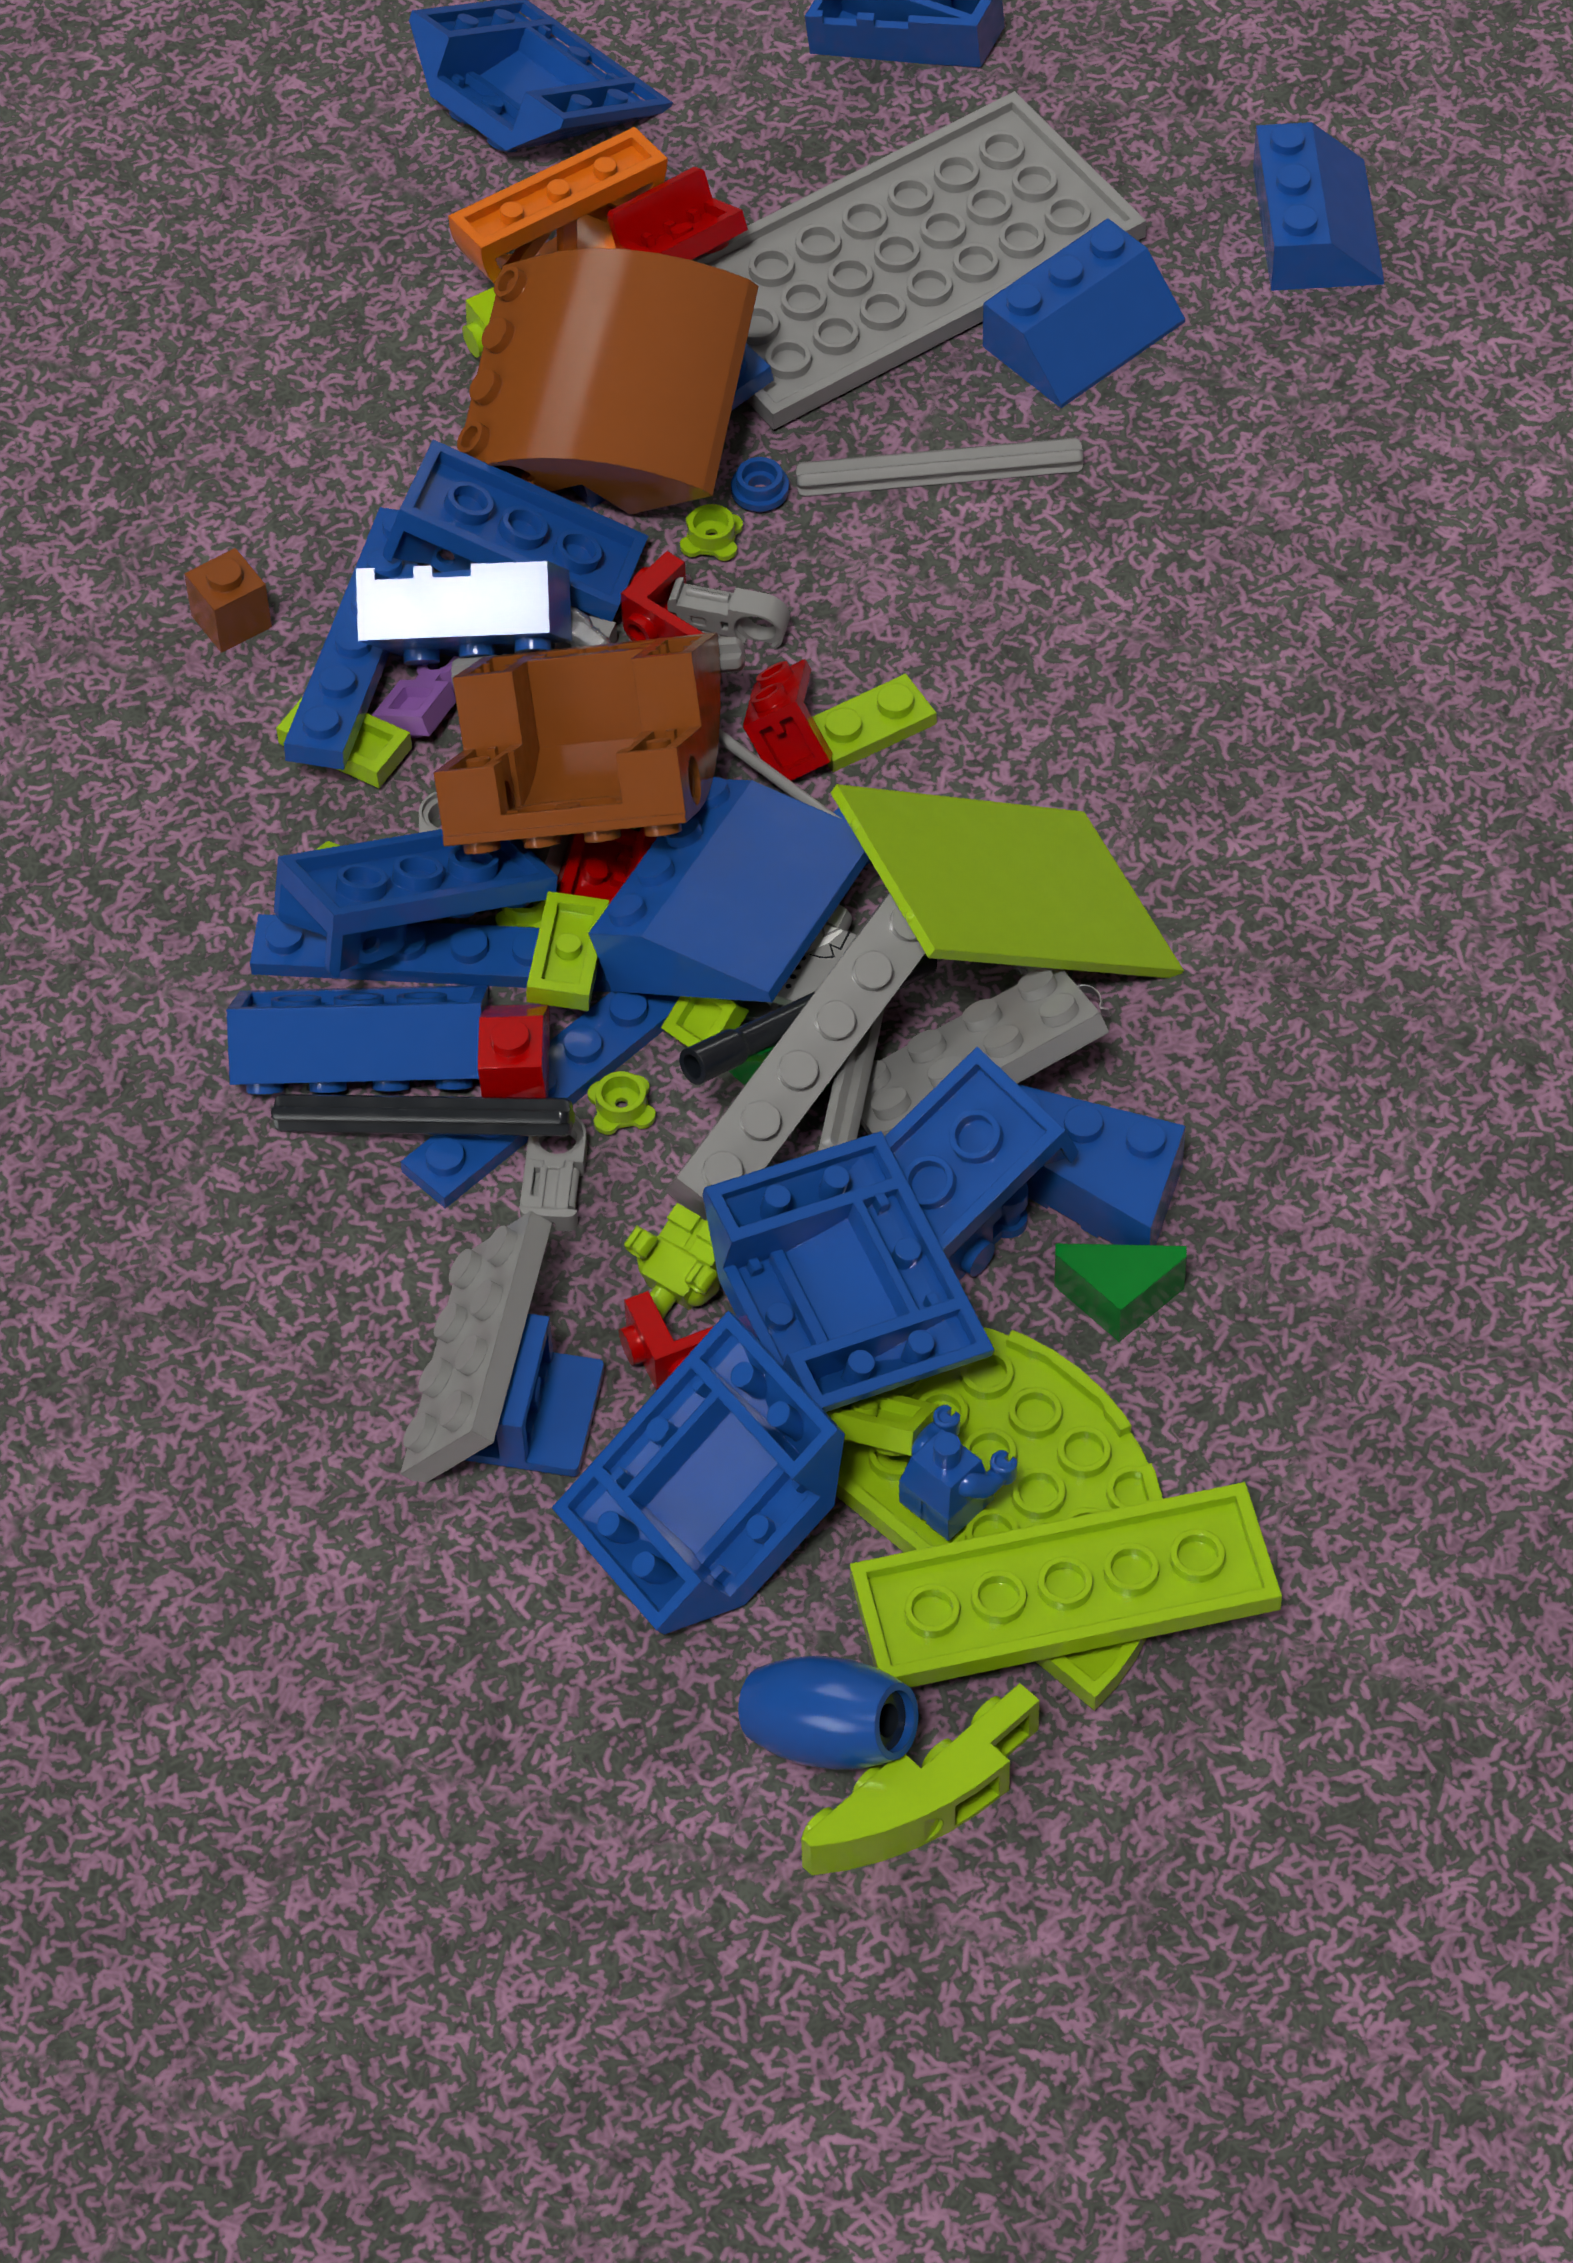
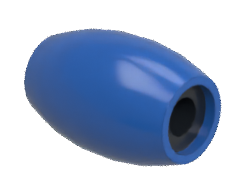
(828, 1712)

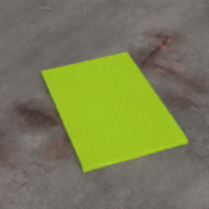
(1005, 883)

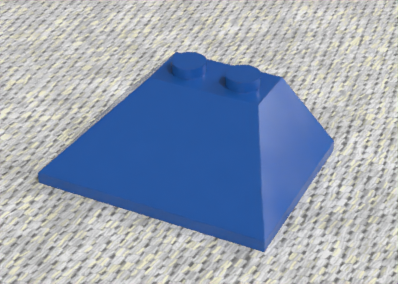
(521, 81)
(841, 1273)
(708, 1482)

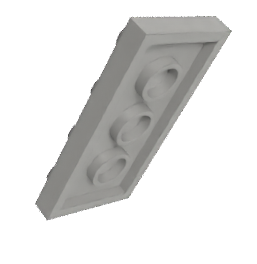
(1018, 1030)
(475, 1348)

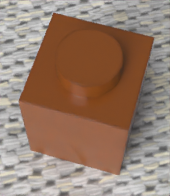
(228, 600)

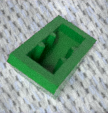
(1119, 1282)

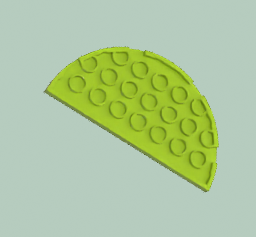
(1071, 1463)

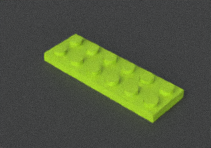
(1065, 1586)

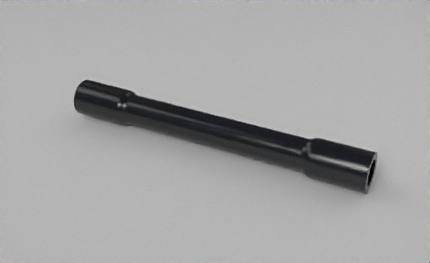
(734, 1046)

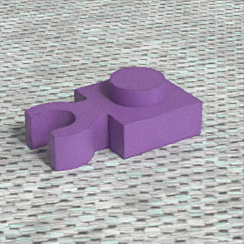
(421, 702)

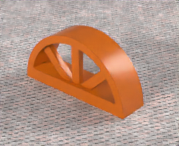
(554, 199)

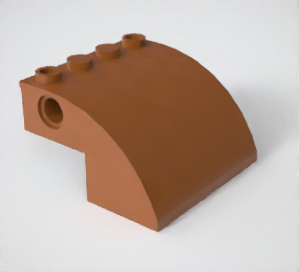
(610, 374)
(582, 743)

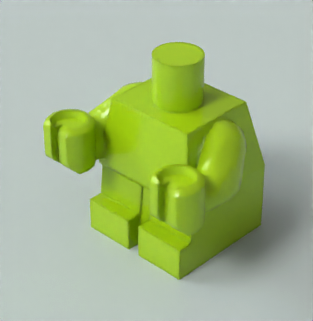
(677, 1261)

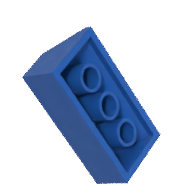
(355, 1037)

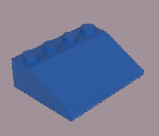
(728, 897)

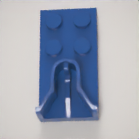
(501, 519)
(398, 882)
(974, 1147)

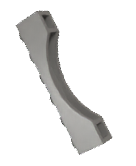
(804, 1057)

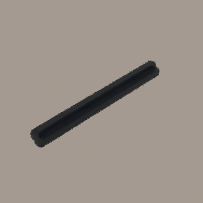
(423, 1115)

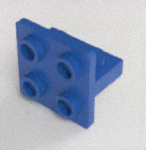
(545, 1407)

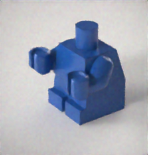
(948, 1481)

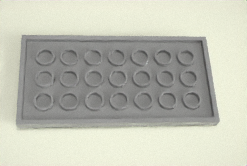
(910, 250)

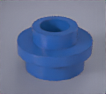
(759, 472)

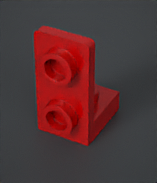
(781, 722)

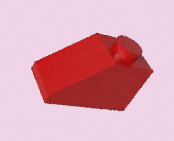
(514, 1051)

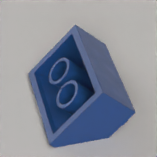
(1314, 210)
(1081, 313)

